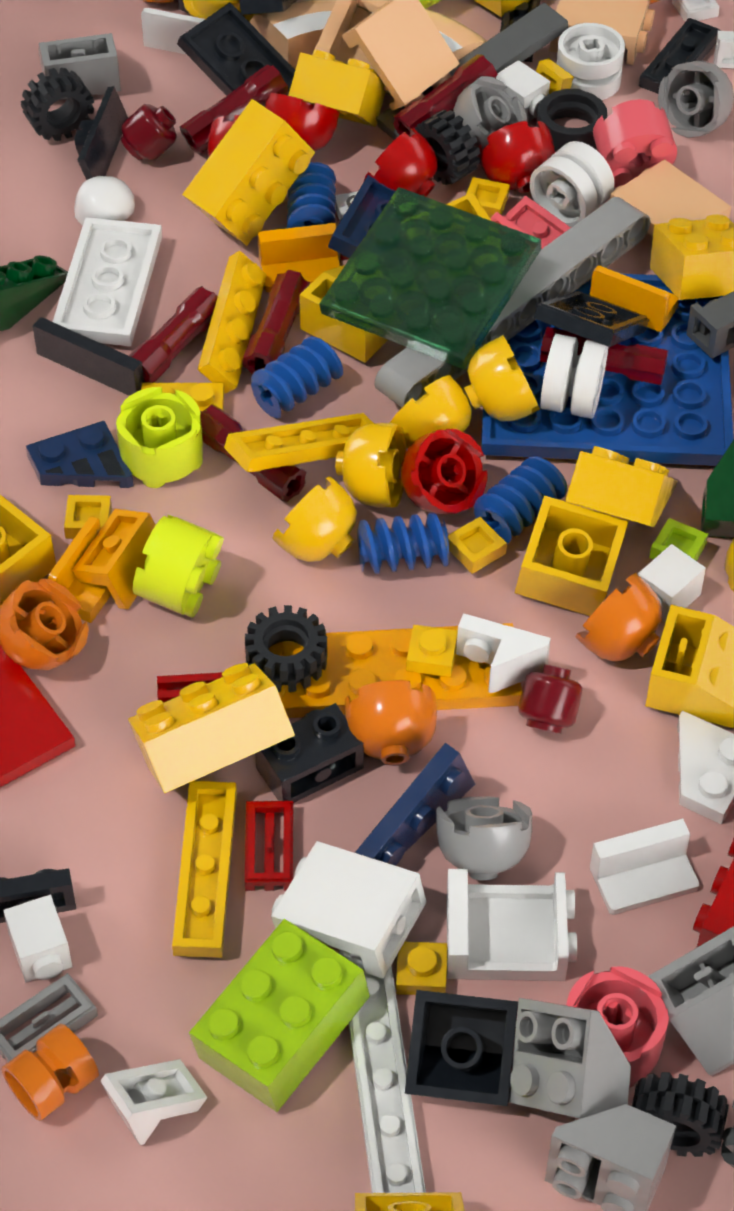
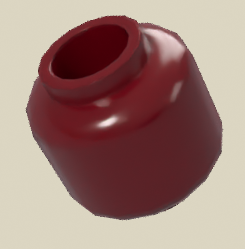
(149, 132)
(550, 699)

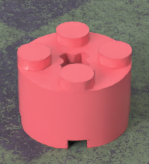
(634, 139)
(631, 1010)

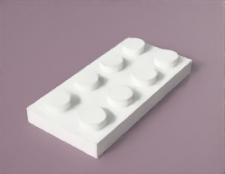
(109, 279)

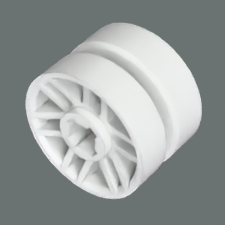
(593, 57)
(572, 182)
(573, 376)

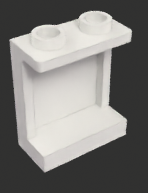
(353, 904)
(509, 930)

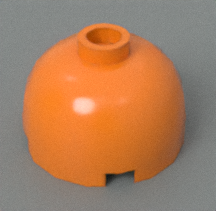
(624, 623)
(41, 625)
(392, 719)

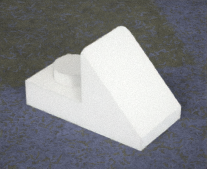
(508, 650)
(152, 1094)

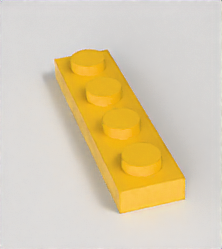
(232, 321)
(293, 443)
(205, 869)

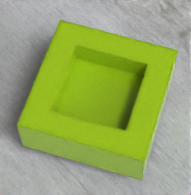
(681, 536)

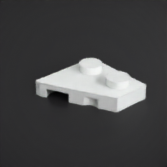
(705, 767)

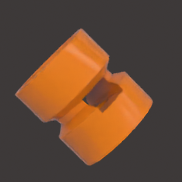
(45, 1075)

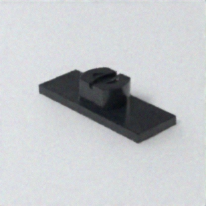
(99, 137)

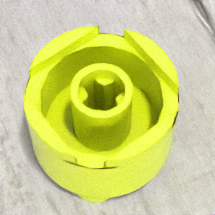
(160, 435)
(178, 565)

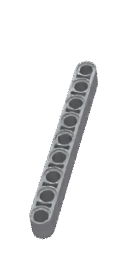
(555, 272)

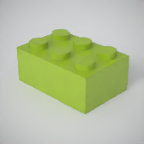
(280, 1014)

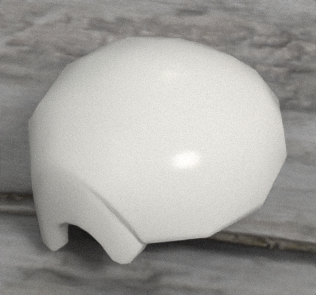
(104, 199)

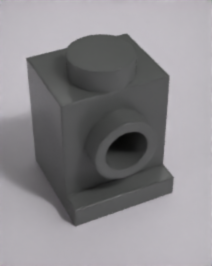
(713, 325)

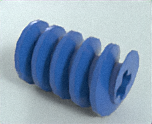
(312, 197)
(295, 376)
(519, 496)
(402, 542)

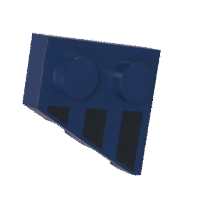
(79, 458)

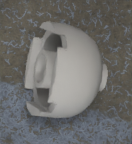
(696, 98)
(487, 108)
(483, 836)

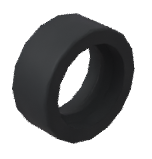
(571, 104)

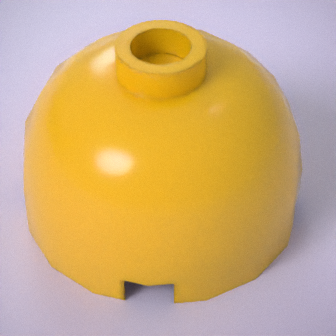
(499, 383)
(440, 409)
(373, 464)
(319, 524)

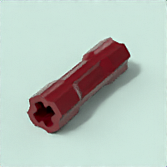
(255, 87)
(445, 95)
(189, 320)
(277, 321)
(633, 361)
(281, 481)

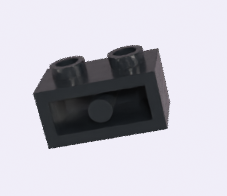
(313, 758)

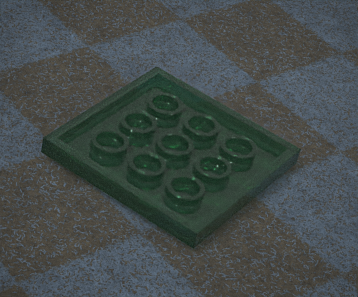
(431, 277)

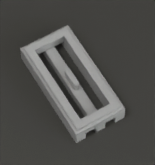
(47, 1020)

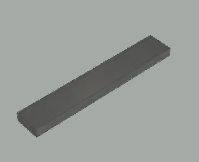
(504, 49)

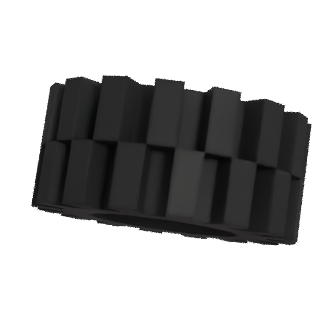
(48, 91)
(451, 145)
(292, 628)
(690, 1106)

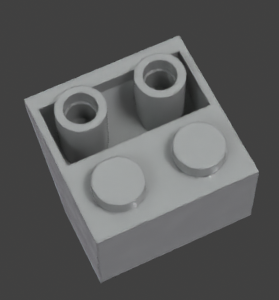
(89, 57)
(701, 1000)
(566, 1061)
(611, 1158)

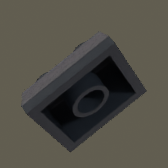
(461, 1048)

